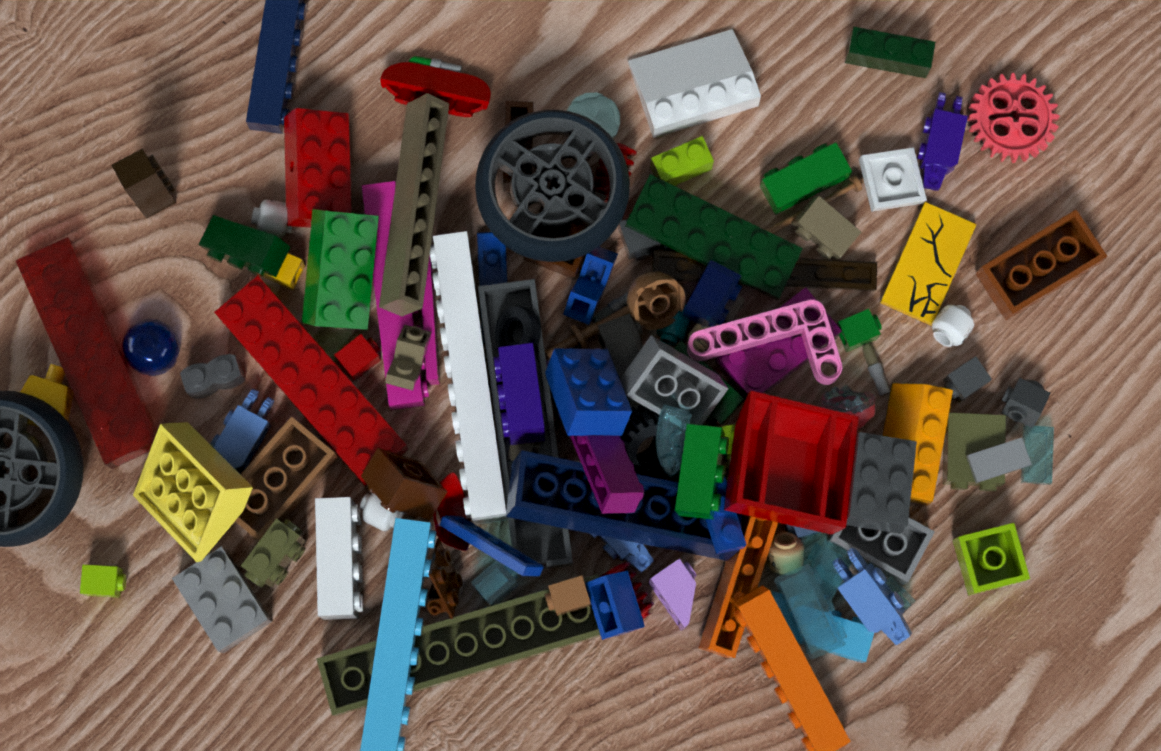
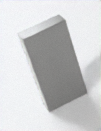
(998, 460)

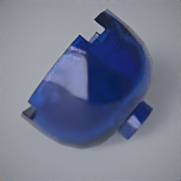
(151, 347)

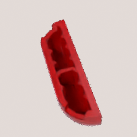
(412, 80)

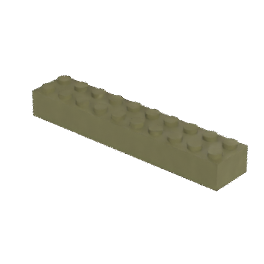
(463, 647)

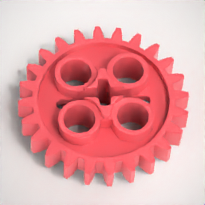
(1011, 94)

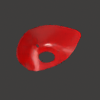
(454, 506)

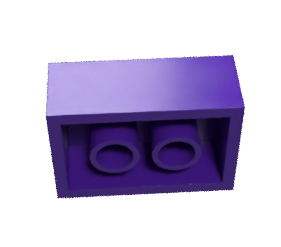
(519, 394)

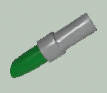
(434, 62)

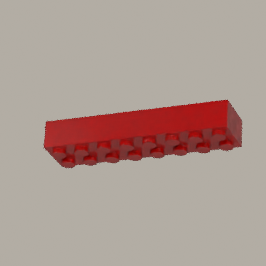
(308, 376)

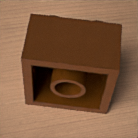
(403, 484)

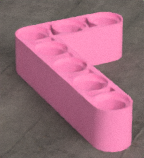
(773, 332)

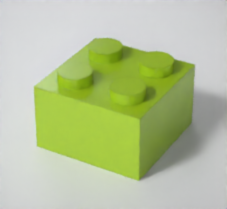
(991, 559)

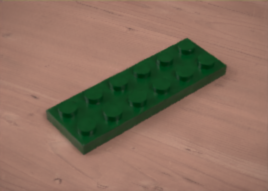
(713, 234)

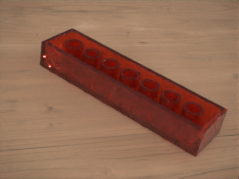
(89, 352)

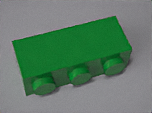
(805, 177)
(701, 471)

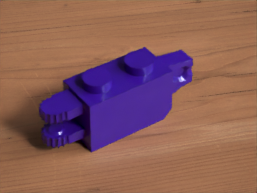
(942, 142)

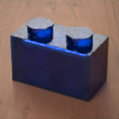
(712, 295)

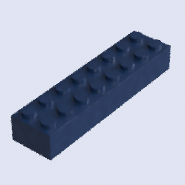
(560, 496)

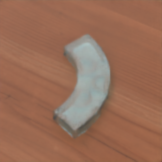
(671, 438)

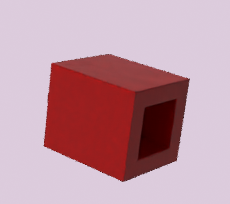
(358, 356)

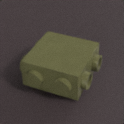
(274, 553)

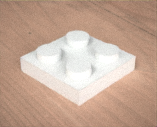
(892, 179)

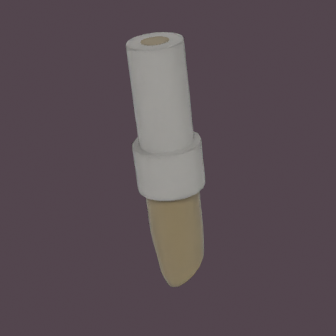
(875, 370)

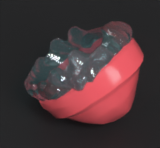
(850, 403)

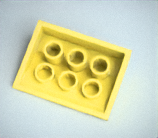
(190, 488)

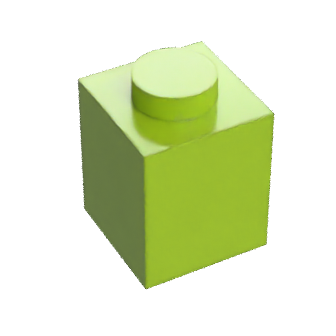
(102, 581)

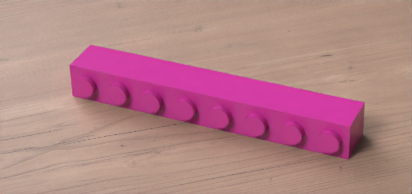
(378, 201)

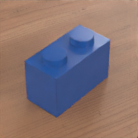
(614, 605)

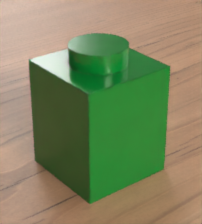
(859, 330)

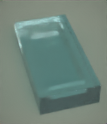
(1040, 450)

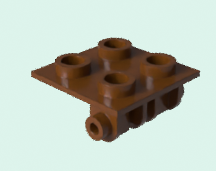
(445, 582)

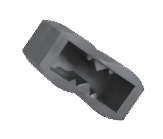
(205, 379)

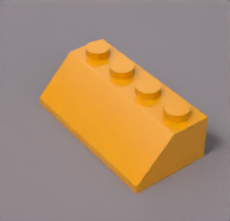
(920, 415)

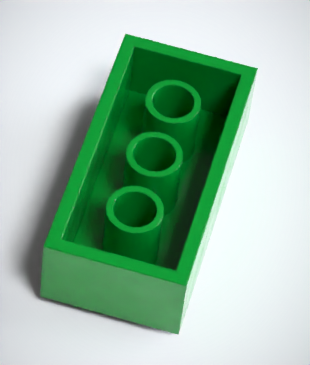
(340, 269)

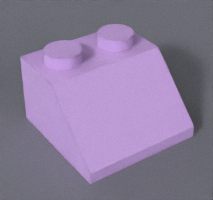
(676, 591)

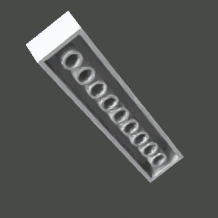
(470, 378)

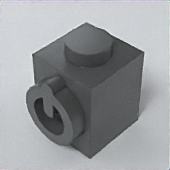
(1025, 401)

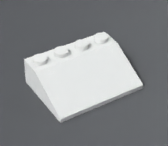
(694, 83)

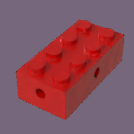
(316, 164)

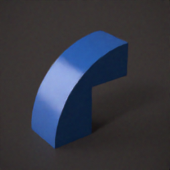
(590, 285)

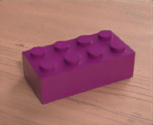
(770, 363)

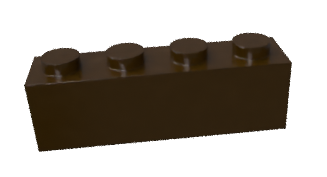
(145, 182)

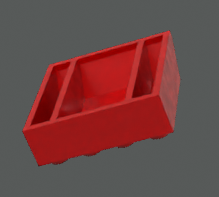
(792, 463)

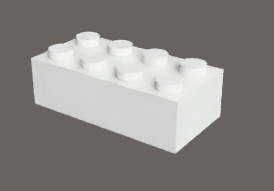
(337, 558)

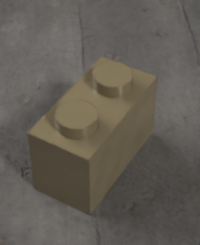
(825, 228)

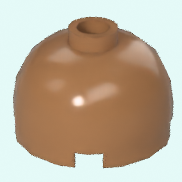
(655, 299)

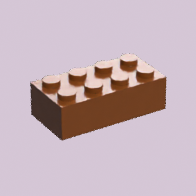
(1041, 265)

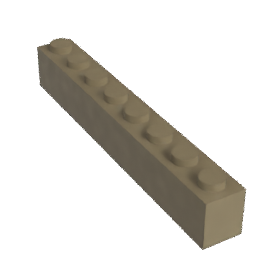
(414, 205)

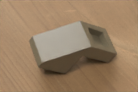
(408, 357)

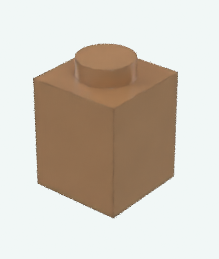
(567, 596)

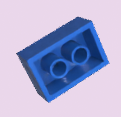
(588, 392)

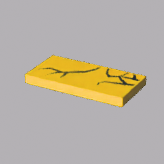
(928, 263)

